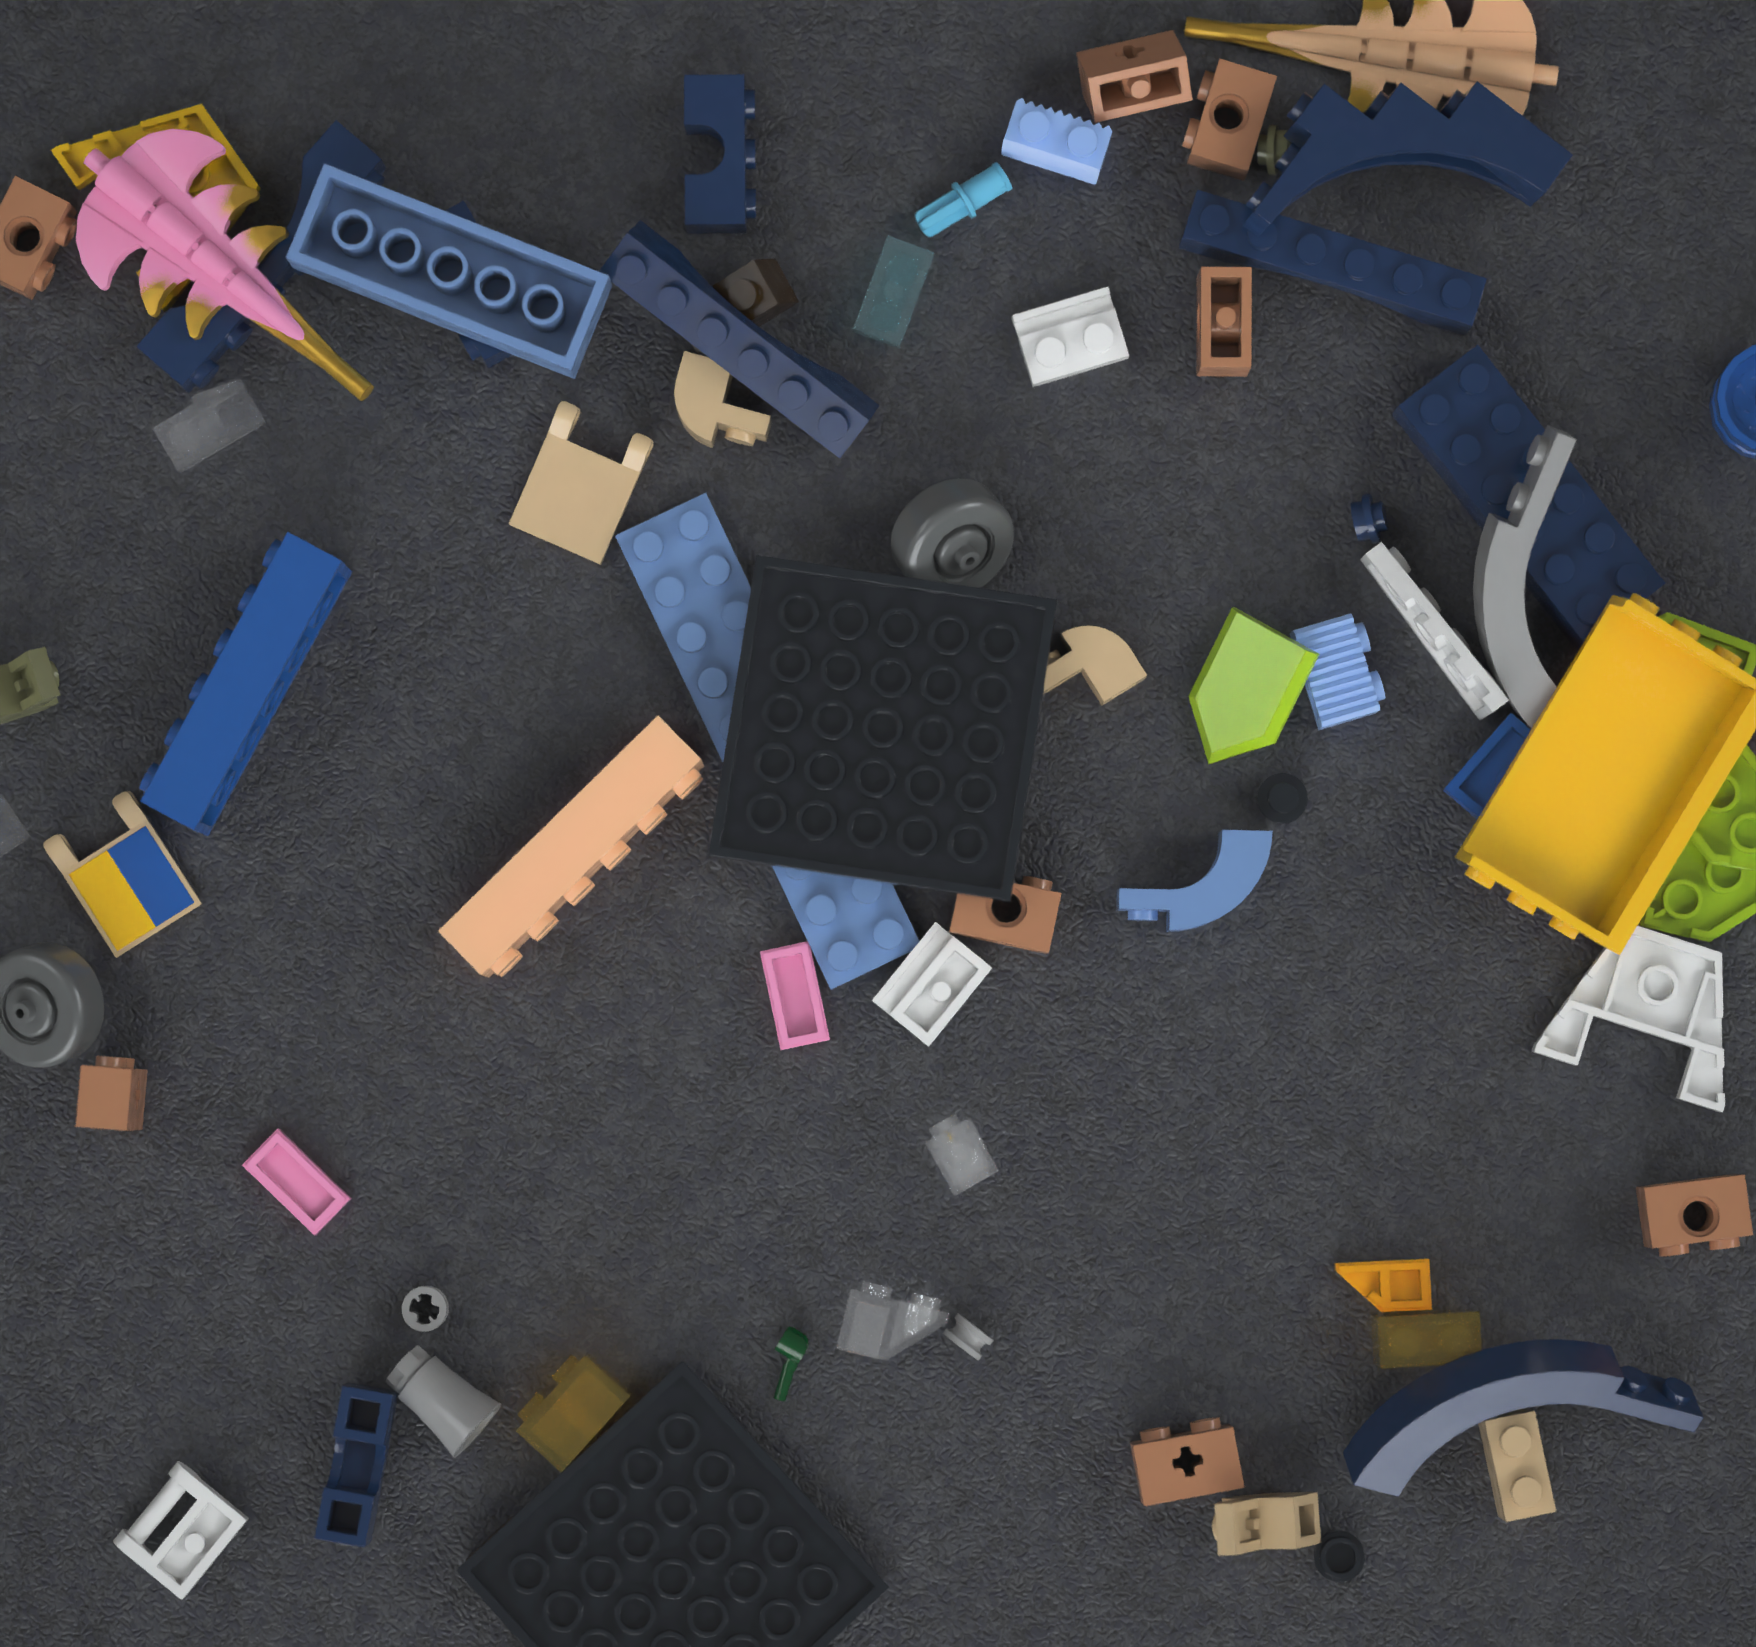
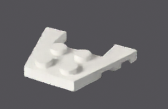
(1657, 989)

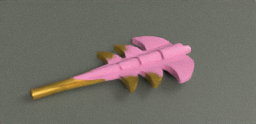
(148, 205)

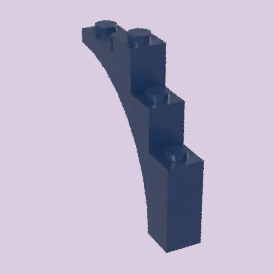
(1468, 135)

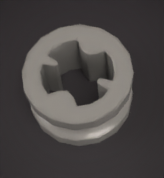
(412, 1317)
(968, 1336)

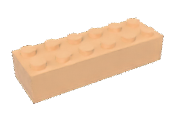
(573, 848)

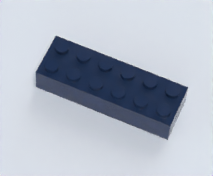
(1479, 443)

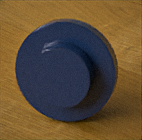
(1369, 519)

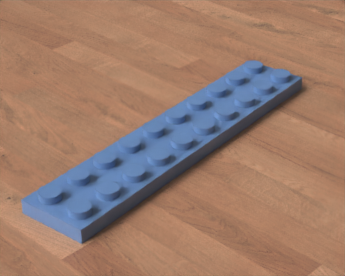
(702, 612)

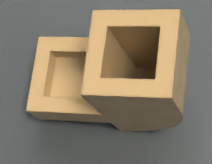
(702, 405)
(1100, 657)
(1266, 1522)

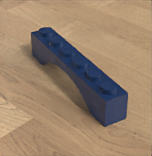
(1371, 271)
(679, 296)
(194, 361)

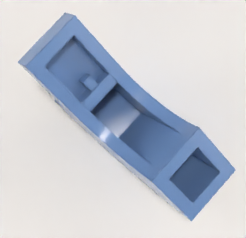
(1229, 881)

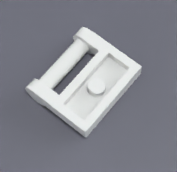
(195, 1539)

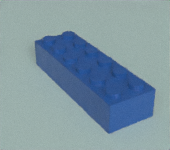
(245, 684)

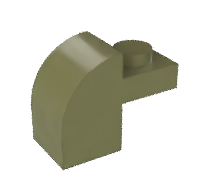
(28, 685)

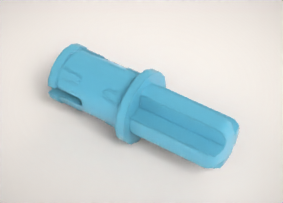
(962, 200)

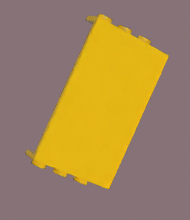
(1614, 774)

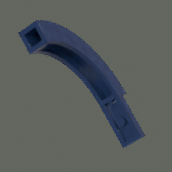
(1501, 1381)

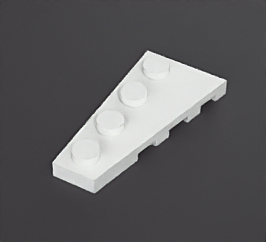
(1441, 641)

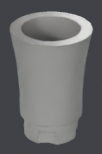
(442, 1399)

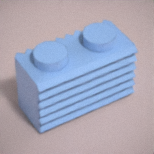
(1056, 141)
(1340, 681)

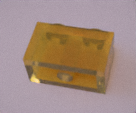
(1424, 1337)
(573, 1411)

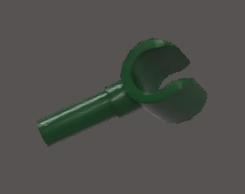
(793, 1346)

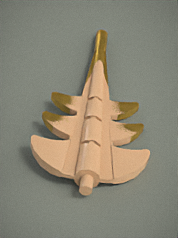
(1424, 54)

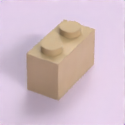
(1517, 1465)

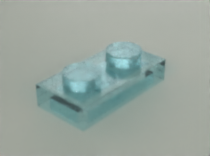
(893, 292)

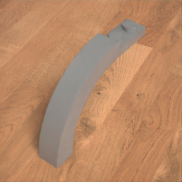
(1502, 573)

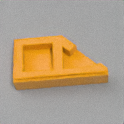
(1390, 1283)

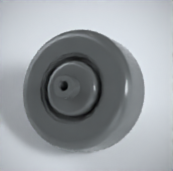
(953, 534)
(48, 1005)

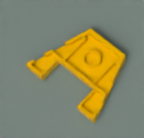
(220, 171)

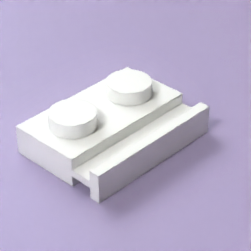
(1070, 336)
(932, 984)

